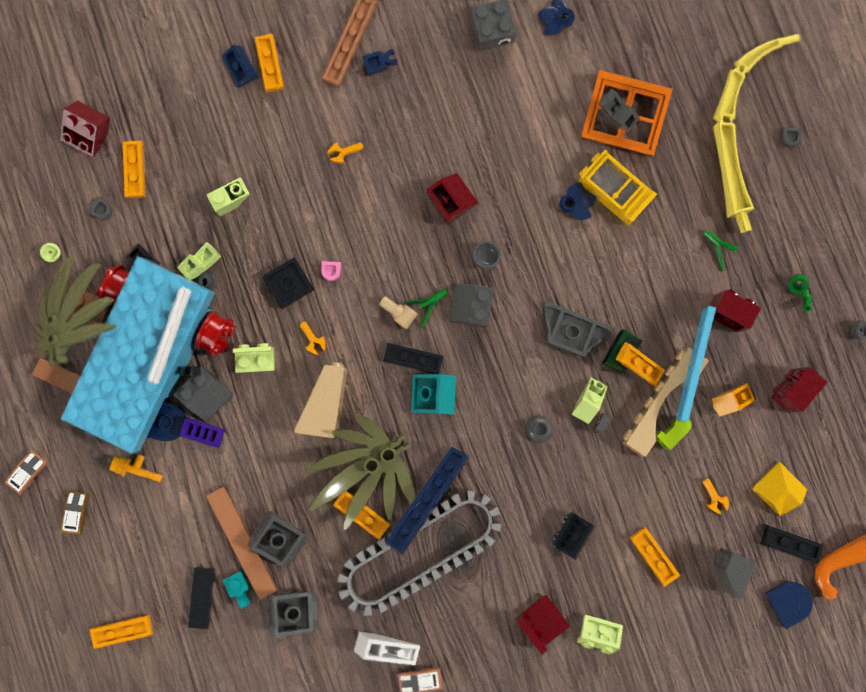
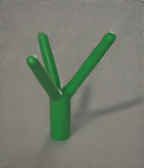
(716, 241)
(432, 300)

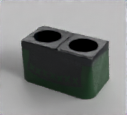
(610, 358)

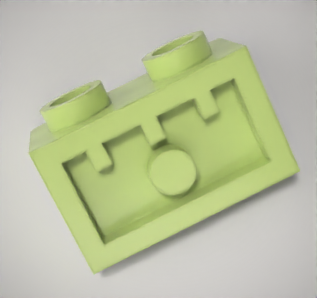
(254, 359)
(600, 634)

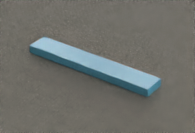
(695, 364)

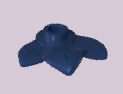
(553, 17)
(580, 202)

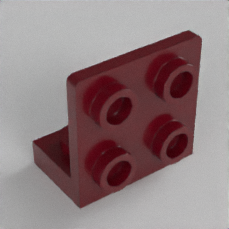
(542, 623)

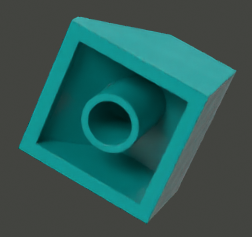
(433, 394)

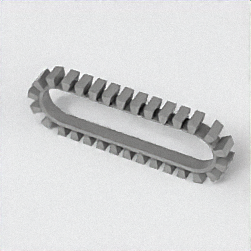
(383, 606)

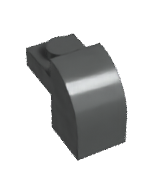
(618, 112)

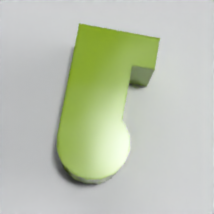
(673, 434)

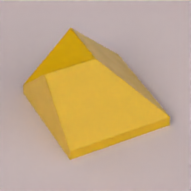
(780, 489)

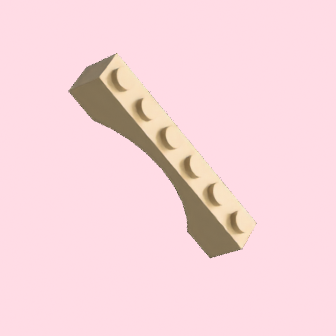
(643, 434)

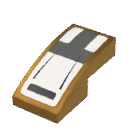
(73, 513)

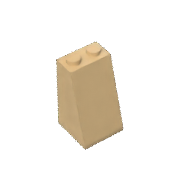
(325, 403)

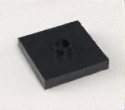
(288, 283)

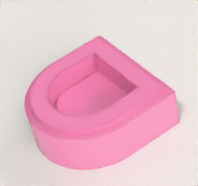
(331, 270)

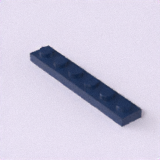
(426, 500)

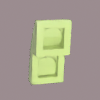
(195, 265)

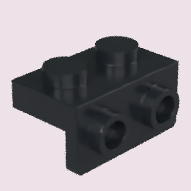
(572, 535)

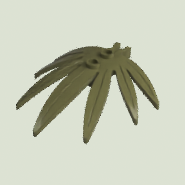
(54, 313)
(375, 459)

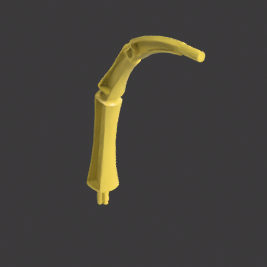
(735, 192)

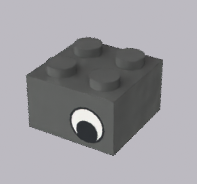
(492, 24)

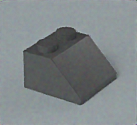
(471, 305)
(203, 394)
(733, 572)

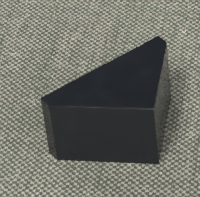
(139, 251)

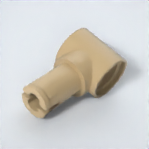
(402, 315)

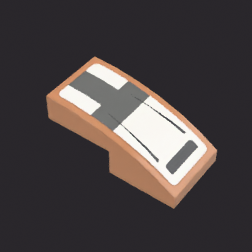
(25, 472)
(421, 681)

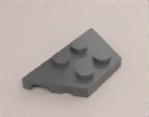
(572, 330)

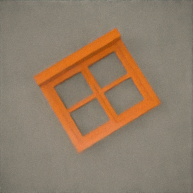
(632, 86)

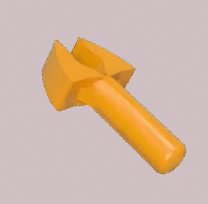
(343, 151)
(312, 339)
(714, 497)

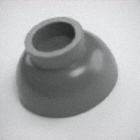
(487, 254)
(539, 429)

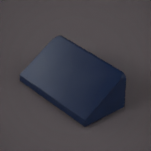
(239, 65)

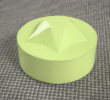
(50, 252)

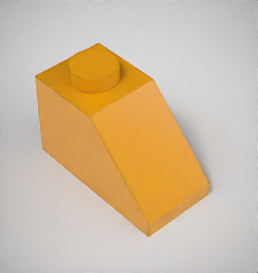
(733, 400)

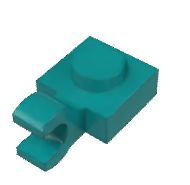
(236, 586)

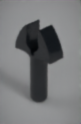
(192, 371)

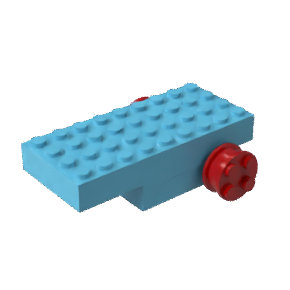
(114, 389)

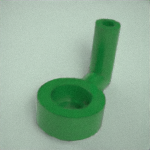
(801, 288)

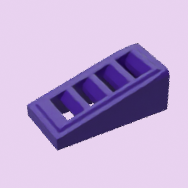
(187, 424)

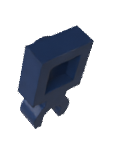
(376, 62)

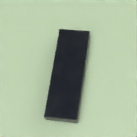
(413, 358)
(792, 544)
(201, 598)

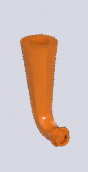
(847, 555)

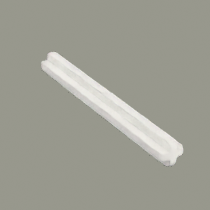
(169, 335)

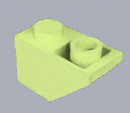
(228, 196)
(590, 400)

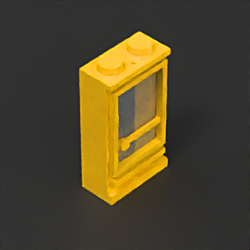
(616, 187)

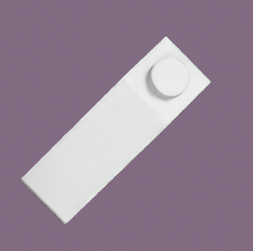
(386, 649)

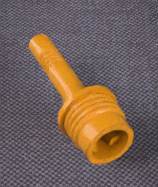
(122, 466)

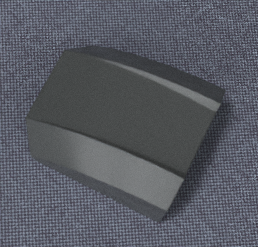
(277, 539)
(292, 613)

